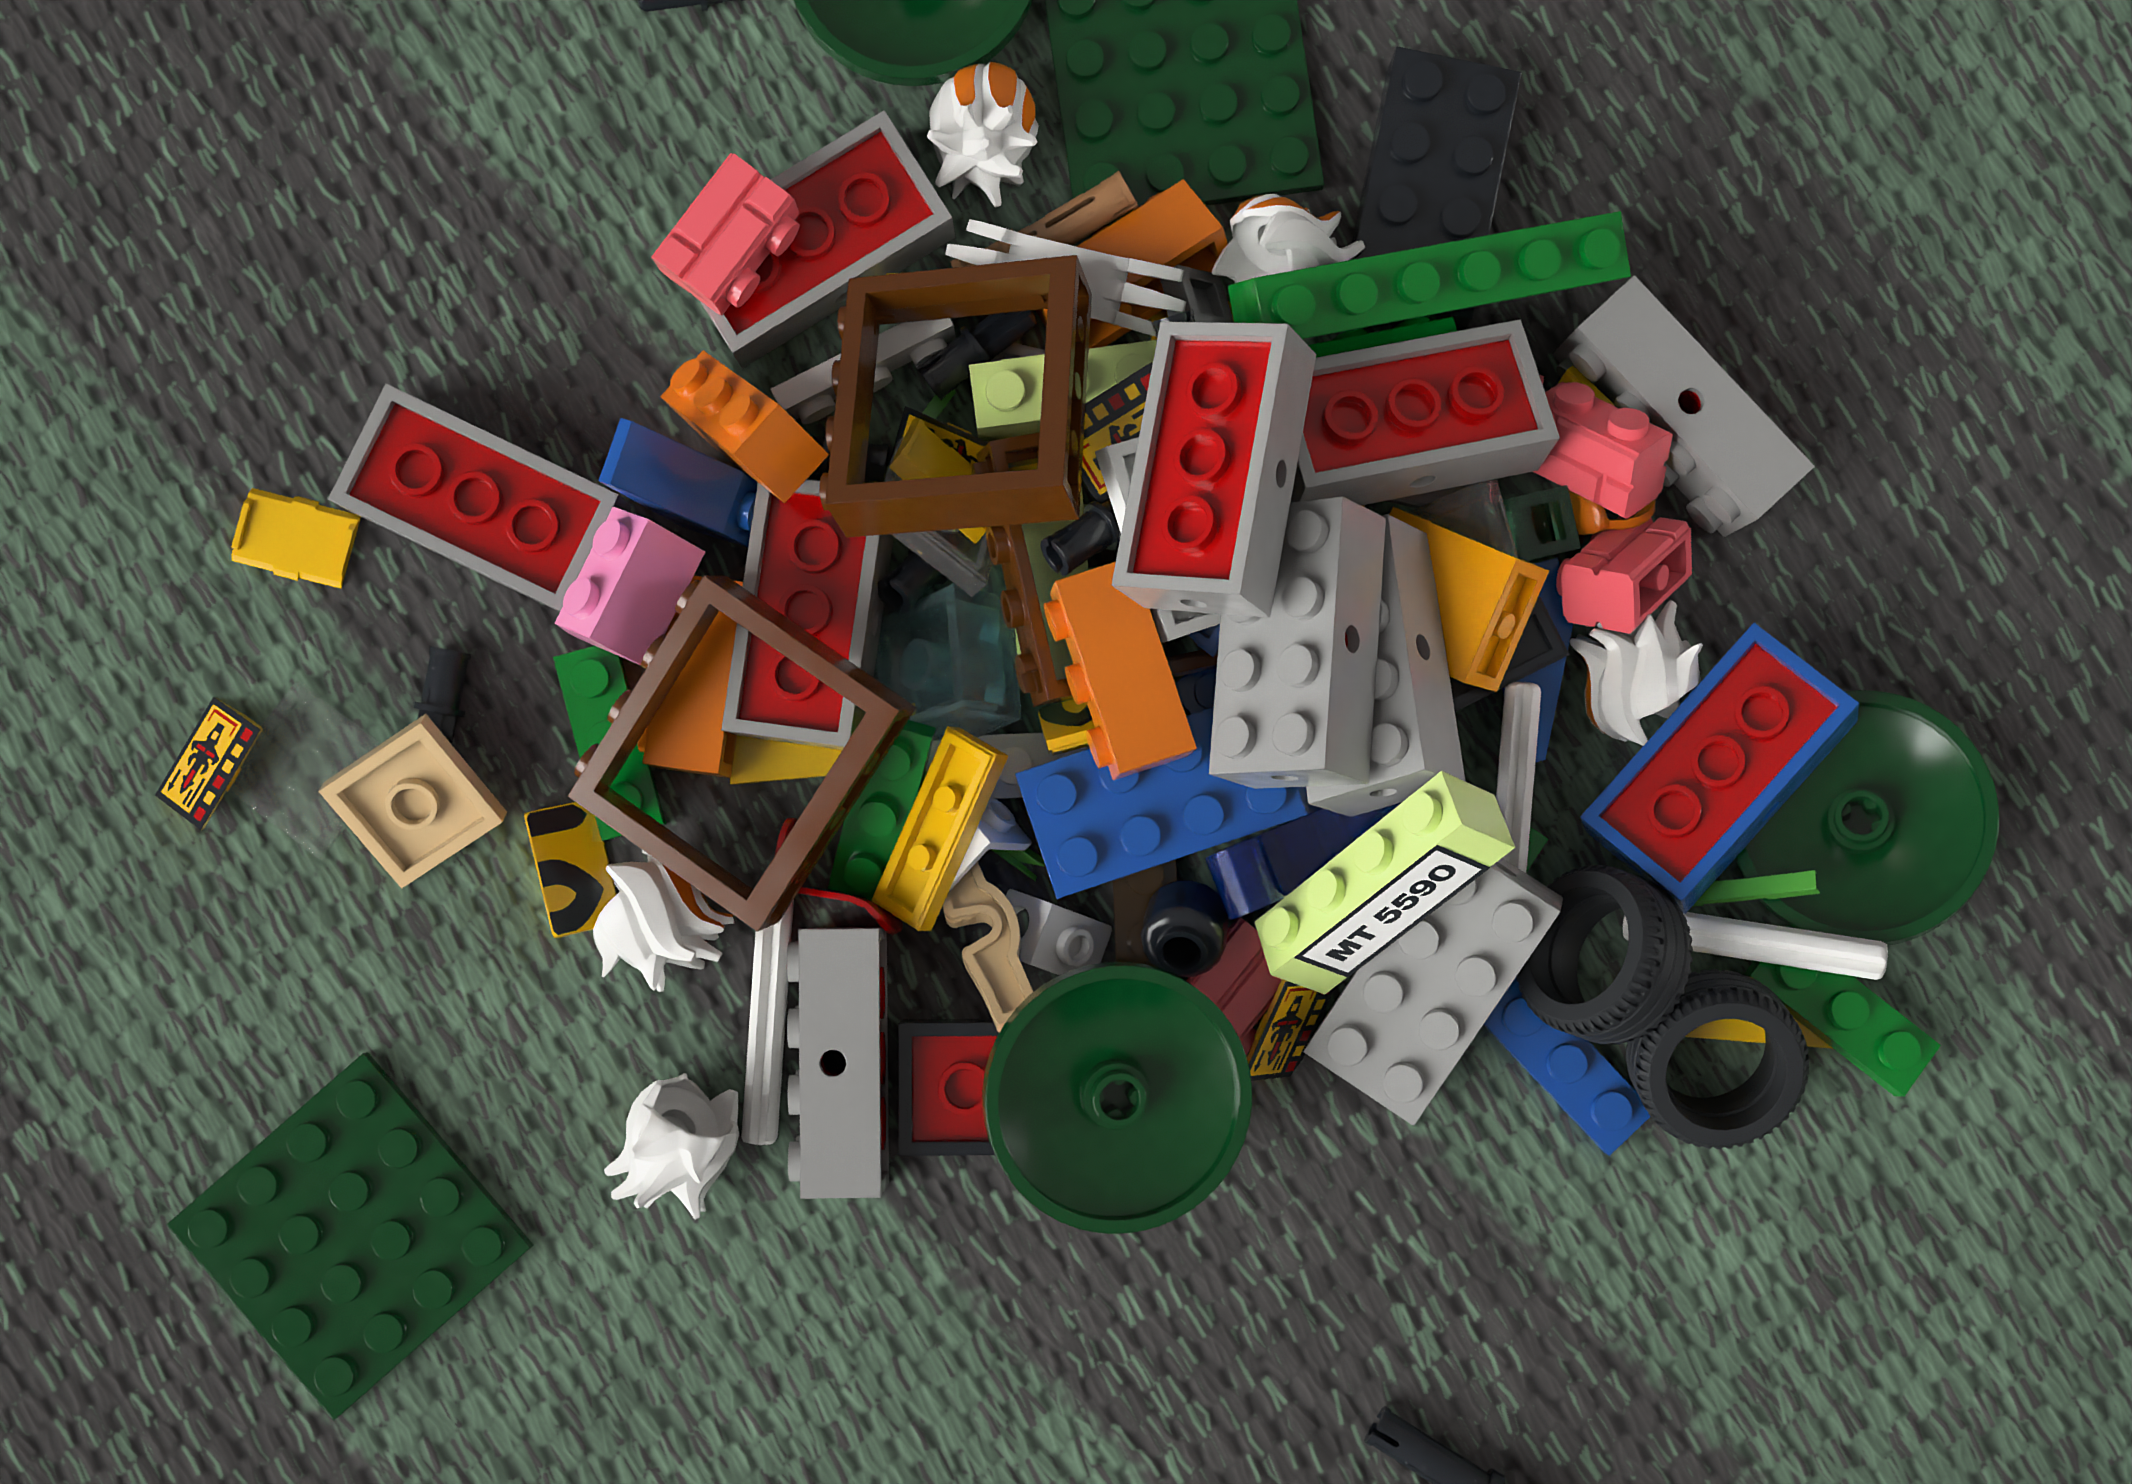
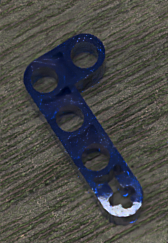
(1283, 858)

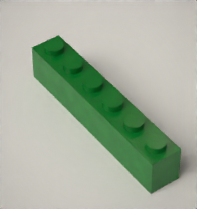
(1437, 278)

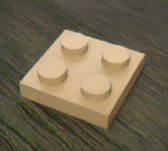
(413, 801)

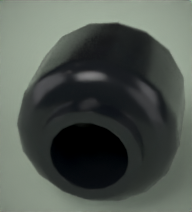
(1185, 928)

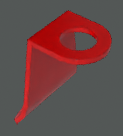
(885, 919)

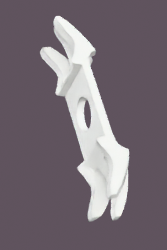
(1103, 272)

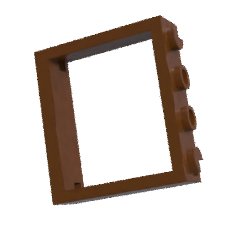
(975, 499)
(1020, 600)
(830, 804)

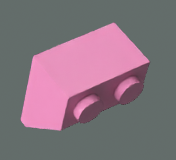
(628, 585)

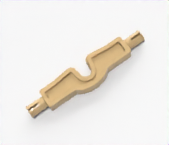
(994, 958)

